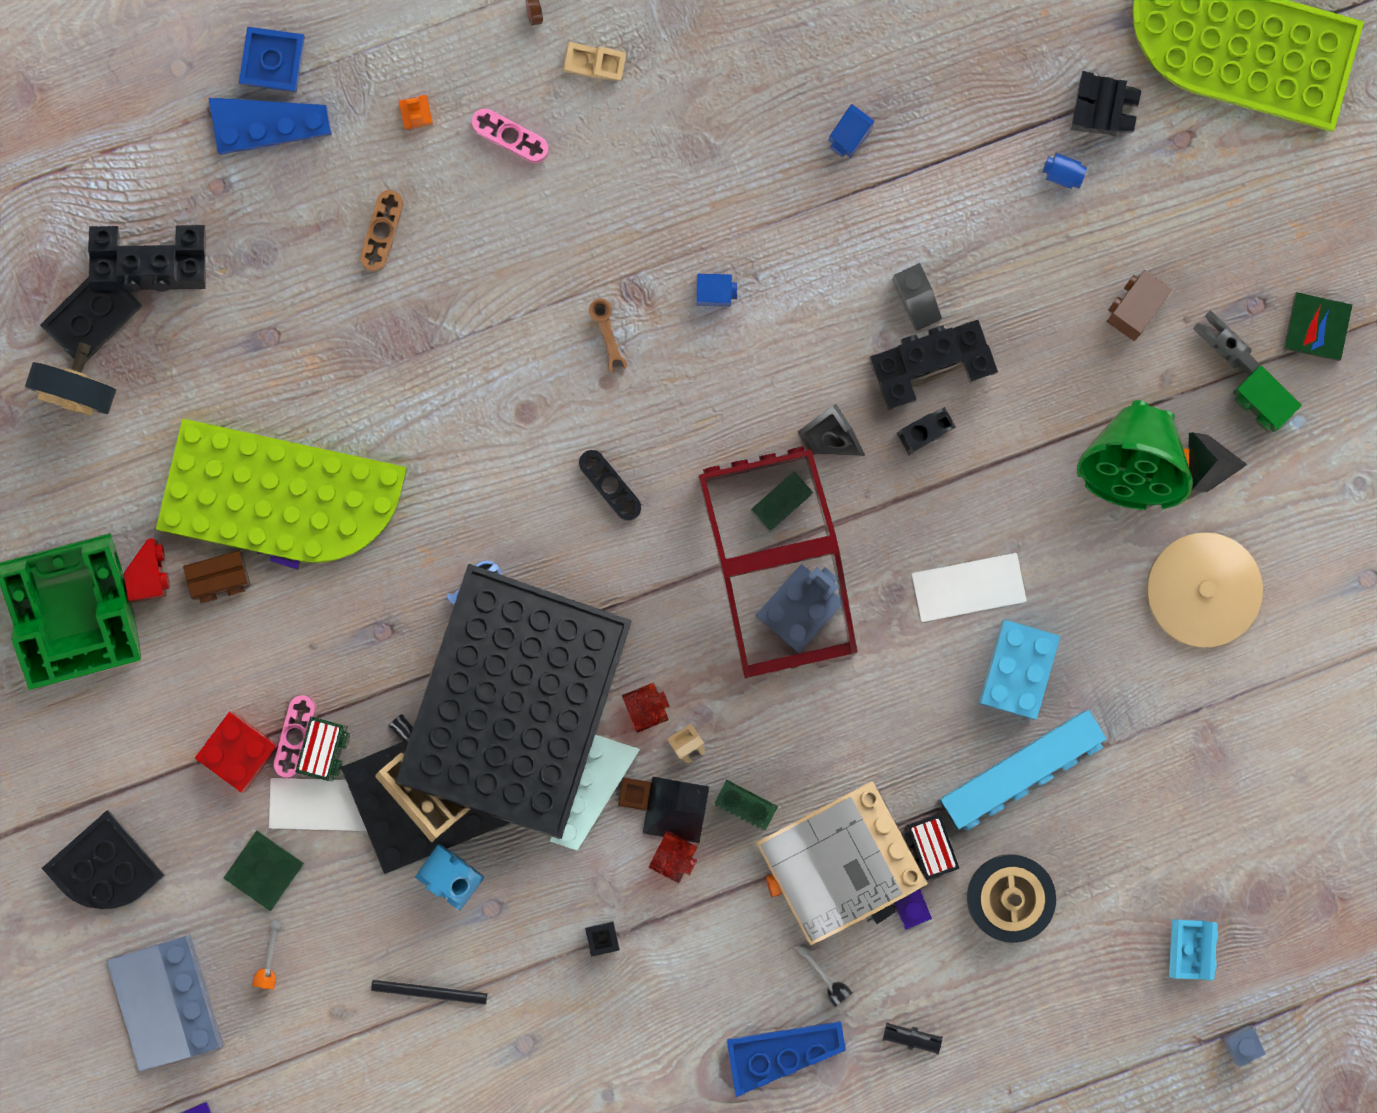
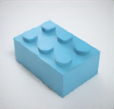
(1019, 669)

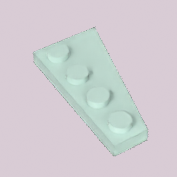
(602, 774)

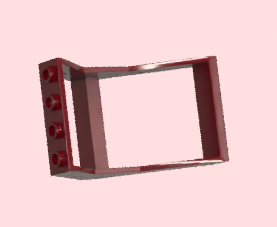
(779, 557)

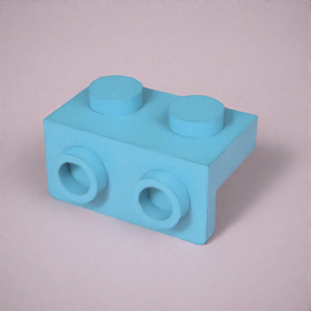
(1193, 949)

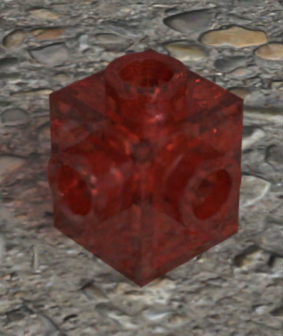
(646, 707)
(674, 857)

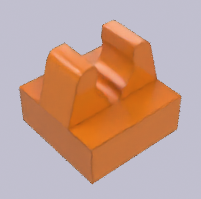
(415, 112)

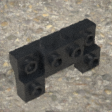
(147, 266)
(930, 354)

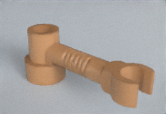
(607, 333)

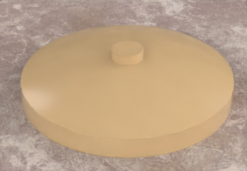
(1204, 590)

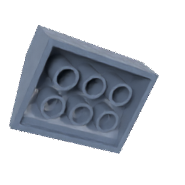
(165, 1003)

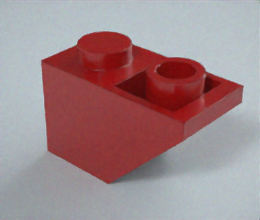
(145, 575)

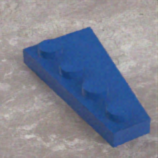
(259, 124)
(776, 1054)

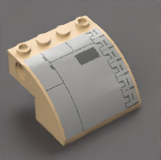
(841, 863)

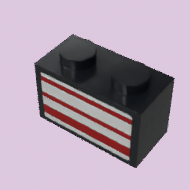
(931, 846)

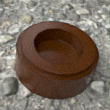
(534, 12)

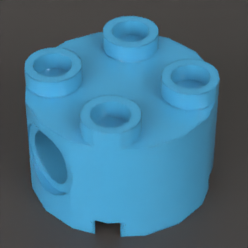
(449, 877)

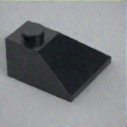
(676, 809)

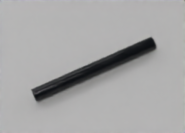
(429, 992)

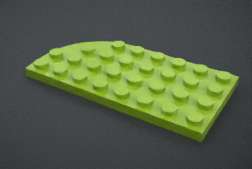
(1253, 53)
(276, 495)

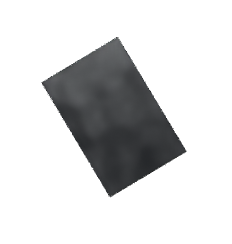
(89, 318)

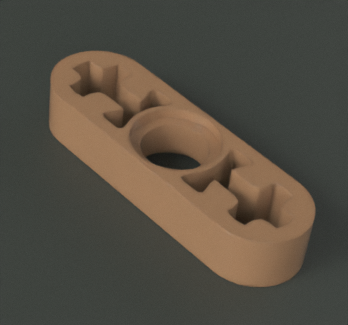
(375, 220)

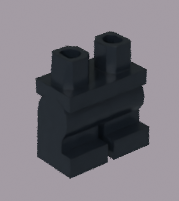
(1101, 105)

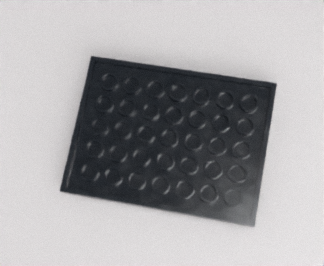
(513, 701)

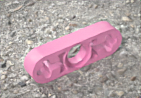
(488, 132)
(292, 713)

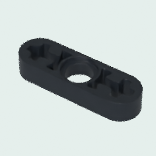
(590, 473)

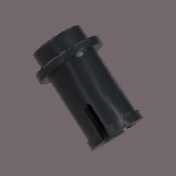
(401, 727)

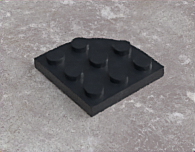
(103, 866)

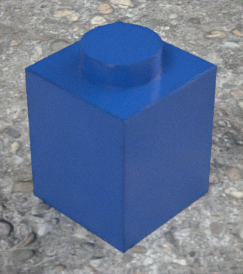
(715, 290)

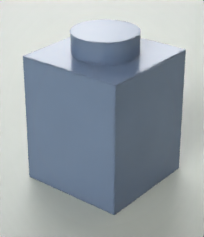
(1243, 1045)

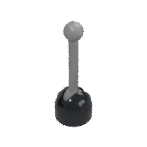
(837, 991)

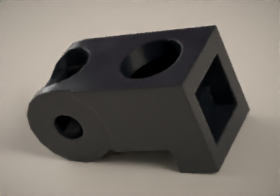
(925, 430)

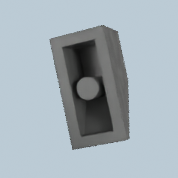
(917, 296)

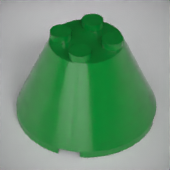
(1138, 460)

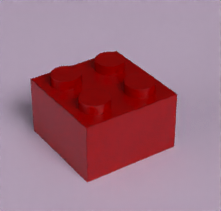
(237, 752)

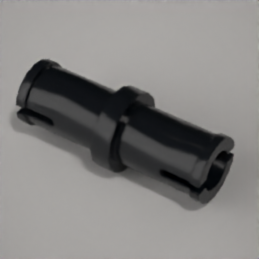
(912, 1038)

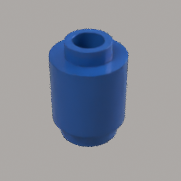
(1064, 171)

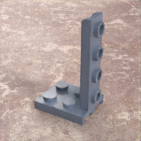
(801, 606)

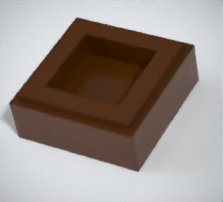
(634, 793)

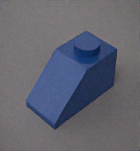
(850, 132)

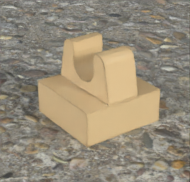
(685, 742)

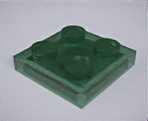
(263, 870)

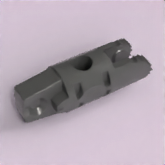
(1239, 353)

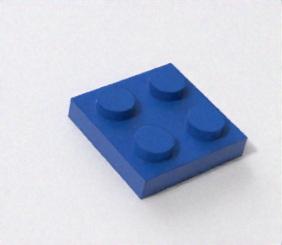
(271, 59)

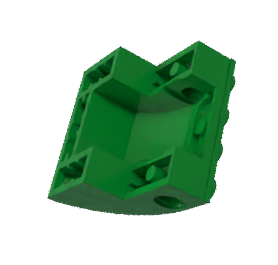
(69, 611)

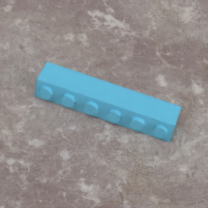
(1023, 769)

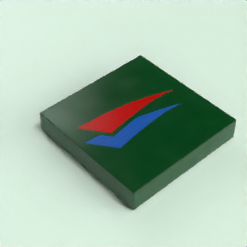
(1317, 326)

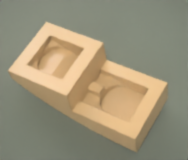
(594, 62)

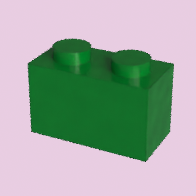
(1266, 399)

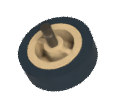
(70, 386)
(1011, 898)

